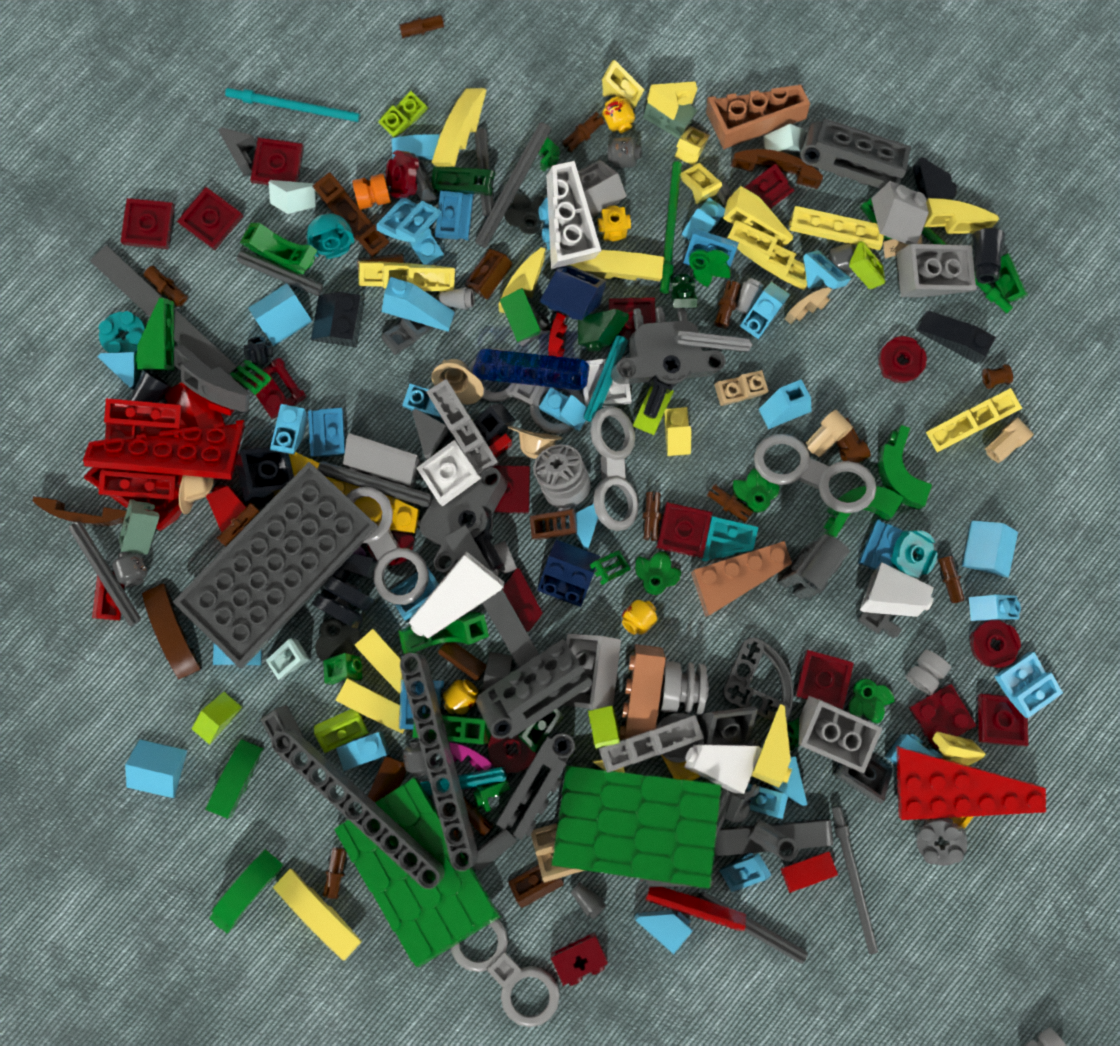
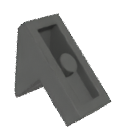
(238, 144)

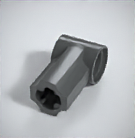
(772, 839)

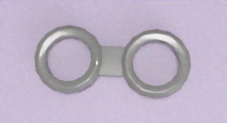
(531, 396)
(614, 468)
(815, 473)
(387, 549)
(507, 973)

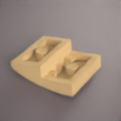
(543, 843)

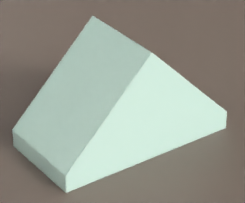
(786, 139)
(292, 195)
(287, 658)

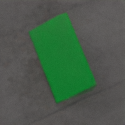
(1009, 280)
(520, 315)

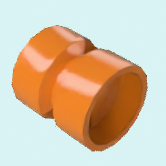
(371, 191)

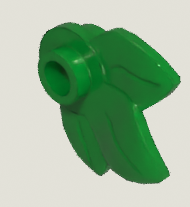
(711, 265)
(755, 488)
(657, 569)
(872, 703)

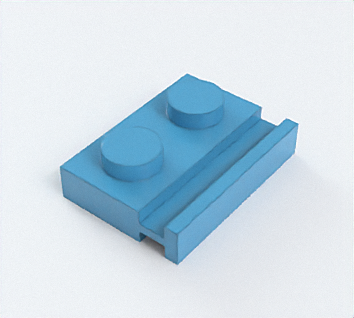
(455, 215)
(326, 432)
(880, 545)

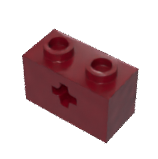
(585, 947)

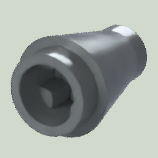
(588, 901)

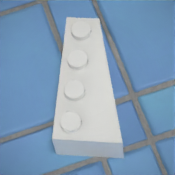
(570, 221)

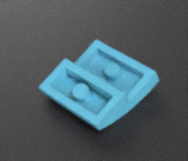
(408, 220)
(1028, 684)

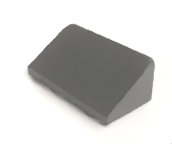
(424, 187)
(278, 721)
(494, 848)

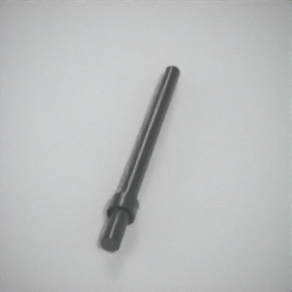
(842, 832)

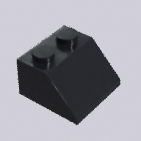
(338, 319)
(262, 473)

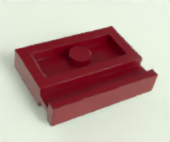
(770, 186)

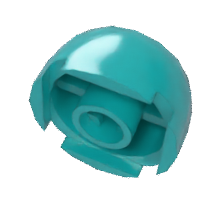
(330, 235)

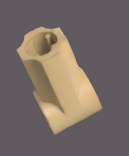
(833, 429)
(1012, 437)

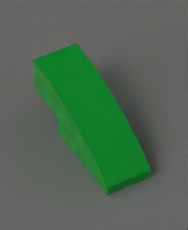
(234, 779)

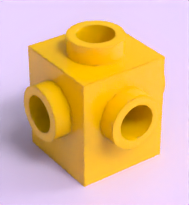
(614, 223)

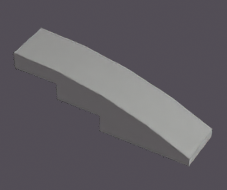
(462, 426)
(651, 743)

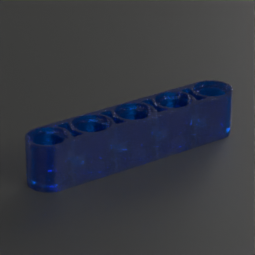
(531, 369)

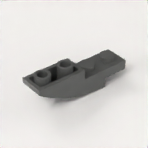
(208, 383)

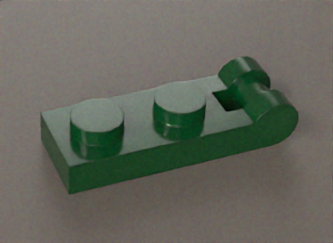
(462, 180)

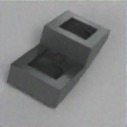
(404, 335)

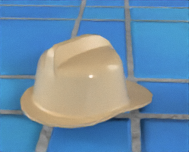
(464, 383)
(534, 443)
(193, 489)

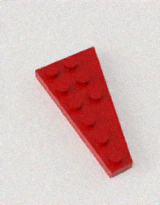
(178, 452)
(948, 789)

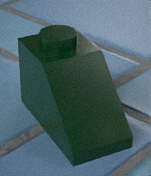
(601, 328)
(538, 732)

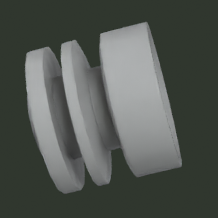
(562, 476)
(684, 688)

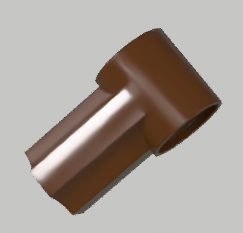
(853, 448)

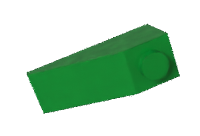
(156, 344)
(461, 729)

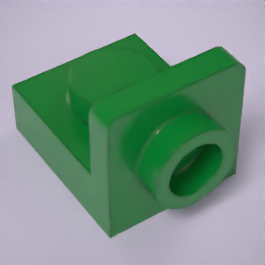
(551, 155)
(341, 668)
(490, 790)

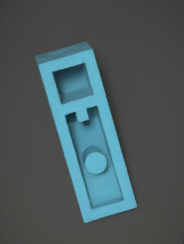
(414, 304)

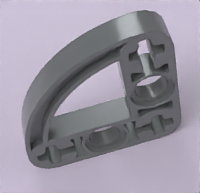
(744, 682)

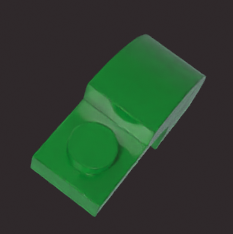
(277, 249)
(894, 474)
(883, 505)
(466, 629)
(245, 891)

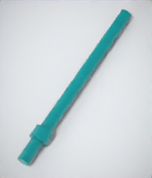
(249, 96)

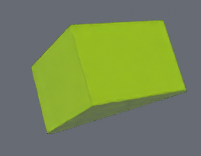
(215, 717)
(604, 726)

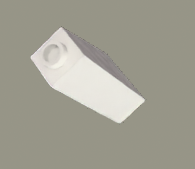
(458, 593)

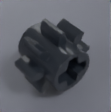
(258, 351)

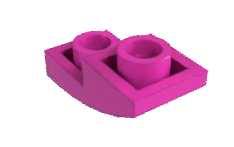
(461, 751)

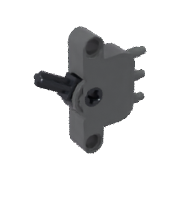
(653, 348)
(472, 505)

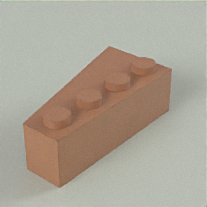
(755, 114)
(731, 578)
(643, 690)

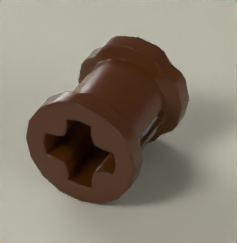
(997, 376)

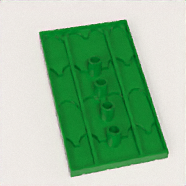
(637, 826)
(422, 918)

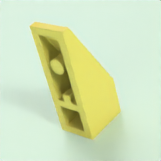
(752, 211)
(775, 754)

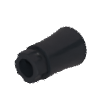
(987, 254)
(149, 388)

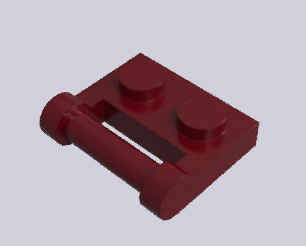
(271, 395)

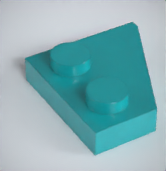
(728, 538)

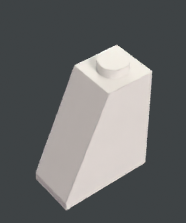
(896, 593)
(724, 764)

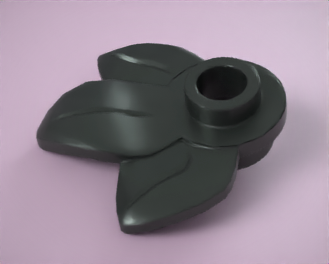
(523, 212)
(338, 643)

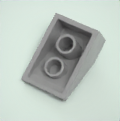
(935, 270)

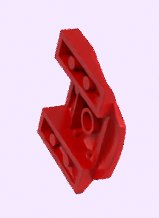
(126, 420)

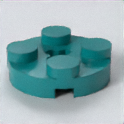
(113, 325)
(903, 553)

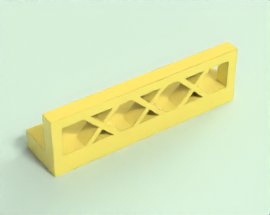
(835, 227)

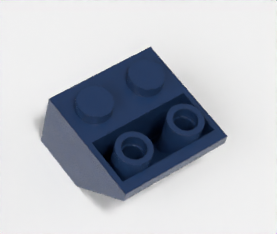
(574, 292)
(567, 573)

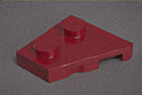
(522, 600)

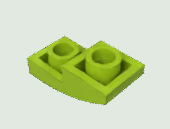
(402, 116)
(647, 424)

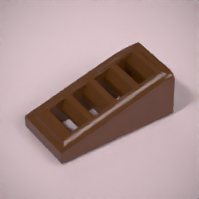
(537, 527)

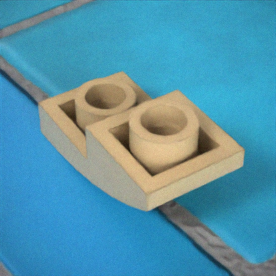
(810, 303)
(741, 388)

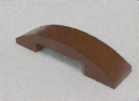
(788, 163)
(341, 204)
(56, 508)
(169, 631)

